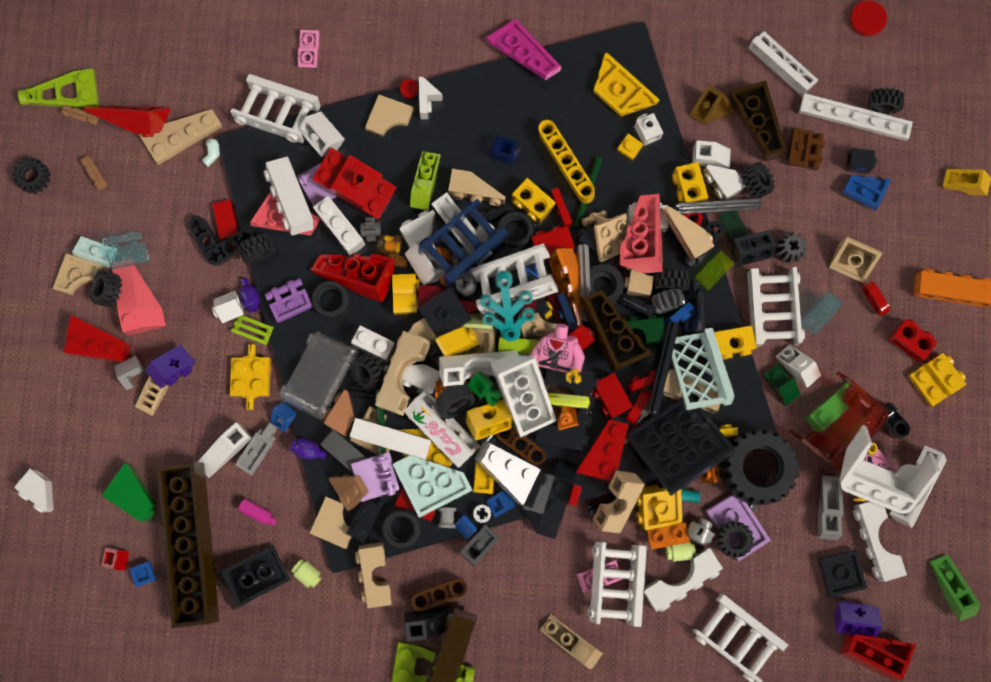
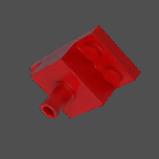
(354, 183)

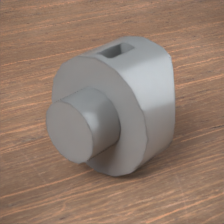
(706, 536)

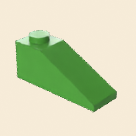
(828, 410)
(955, 589)

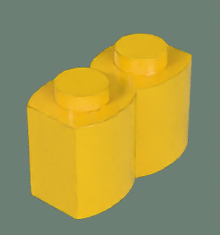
(404, 294)

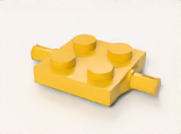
(250, 377)

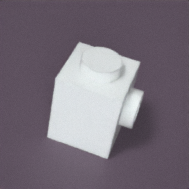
(648, 129)
(227, 307)

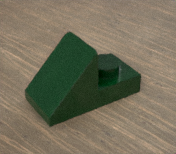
(782, 385)

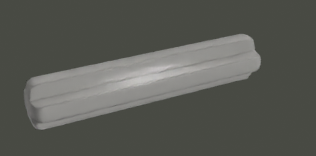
(584, 271)

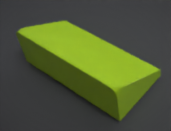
(521, 345)

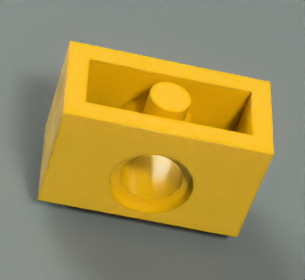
(744, 338)
(499, 420)

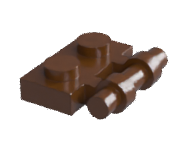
(800, 148)

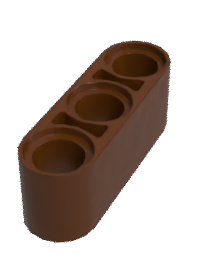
(526, 453)
(432, 601)

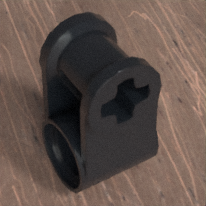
(894, 419)

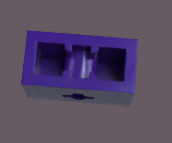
(170, 366)
(857, 619)

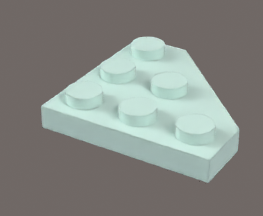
(430, 483)

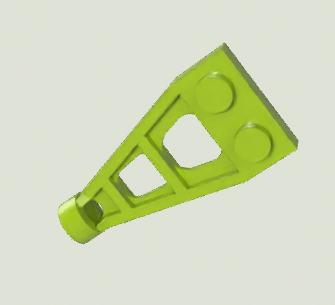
(85, 85)
(406, 661)

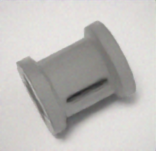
(446, 517)

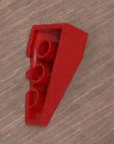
(141, 120)
(362, 274)

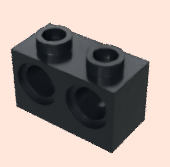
(753, 248)

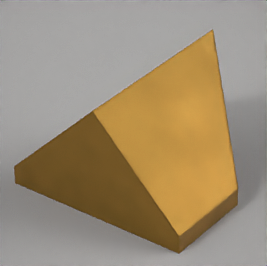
(711, 106)

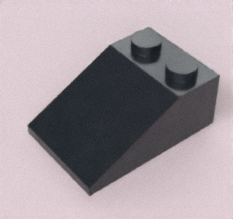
(252, 577)

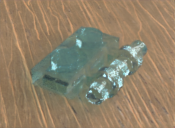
(127, 255)

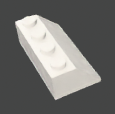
(523, 393)

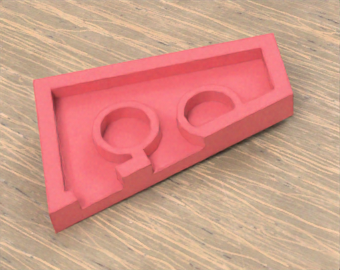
(269, 217)

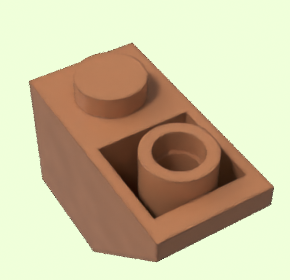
(342, 415)

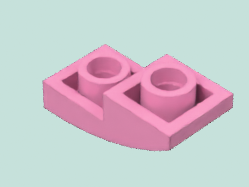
(308, 48)
(585, 578)

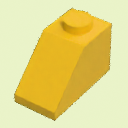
(458, 342)

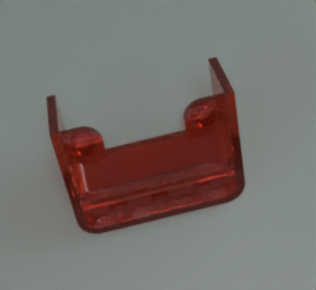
(862, 411)

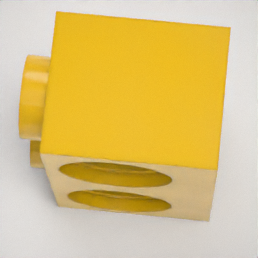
(695, 184)
(537, 197)

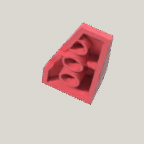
(643, 240)
(137, 305)

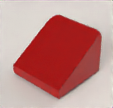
(115, 559)

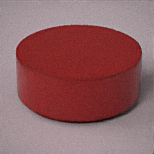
(409, 89)

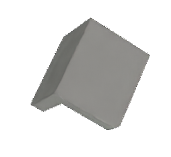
(127, 370)

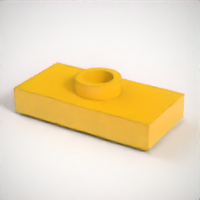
(482, 481)

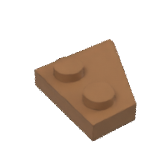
(349, 489)

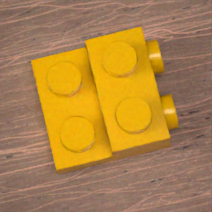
(937, 379)
(658, 508)

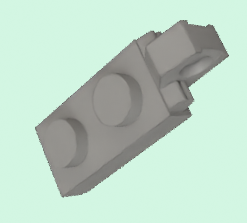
(257, 449)

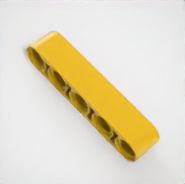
(565, 153)

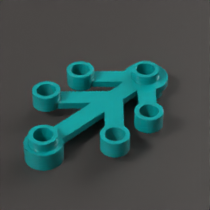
(507, 310)

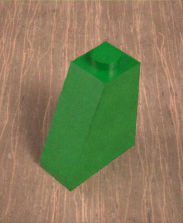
(131, 494)

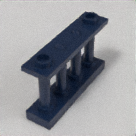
(466, 261)

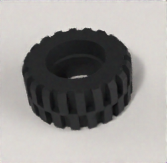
(785, 467)

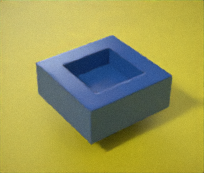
(143, 574)

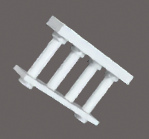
(276, 91)
(539, 288)
(758, 316)
(634, 594)
(742, 618)

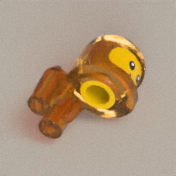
(390, 247)

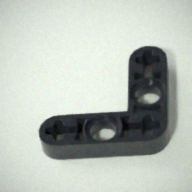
(215, 246)

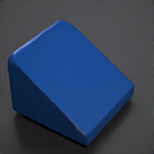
(282, 416)
(500, 503)
(465, 527)

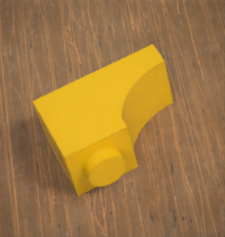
(967, 181)

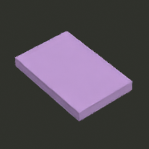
(734, 510)

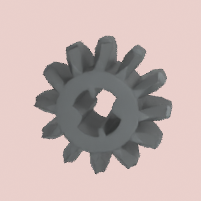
(798, 250)
(668, 301)

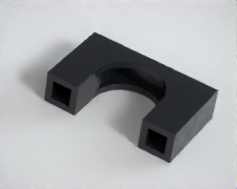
(575, 436)

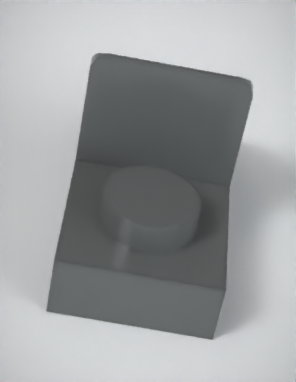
(479, 545)

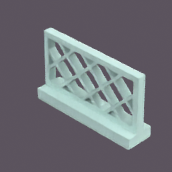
(717, 370)

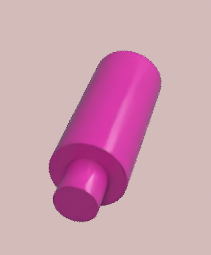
(256, 512)

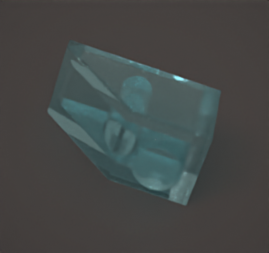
(821, 313)

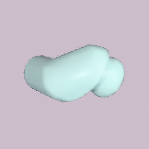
(213, 152)

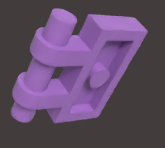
(290, 305)

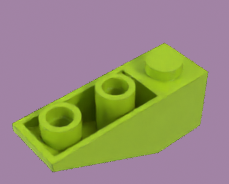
(424, 180)

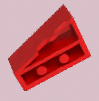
(92, 343)
(605, 454)
(882, 656)

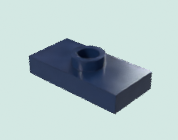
(565, 313)

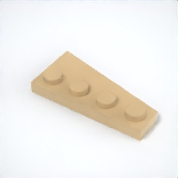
(181, 134)

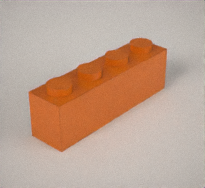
(952, 288)

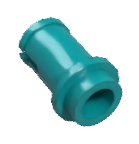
(690, 496)

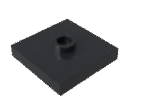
(445, 313)
(842, 573)

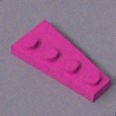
(524, 48)

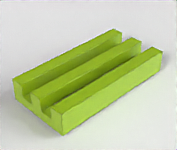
(238, 324)

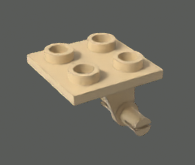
(608, 233)

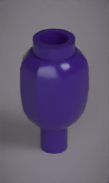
(249, 296)
(307, 449)

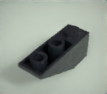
(427, 623)

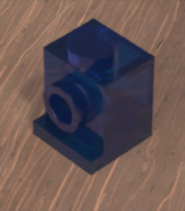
(505, 144)

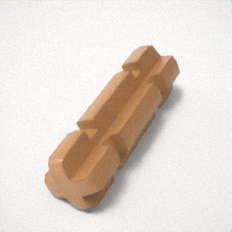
(79, 114)
(94, 173)

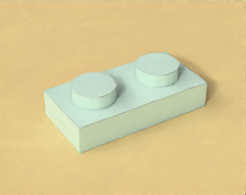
(91, 251)

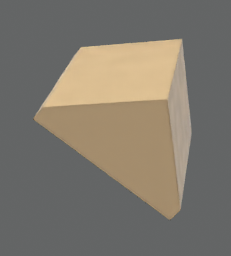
(855, 259)

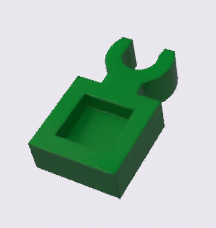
(483, 388)

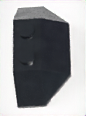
(549, 497)

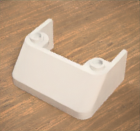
(883, 487)

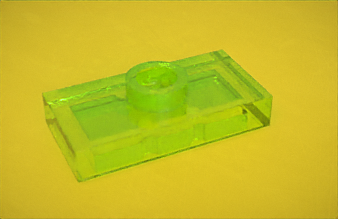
(714, 270)

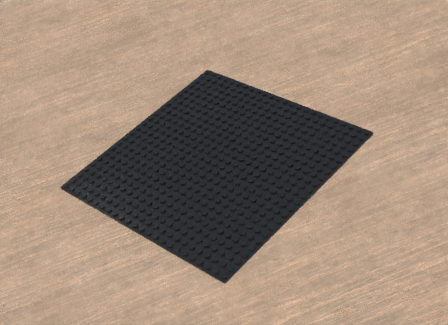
(474, 109)

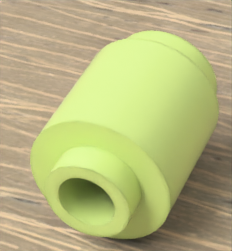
(680, 552)
(306, 574)

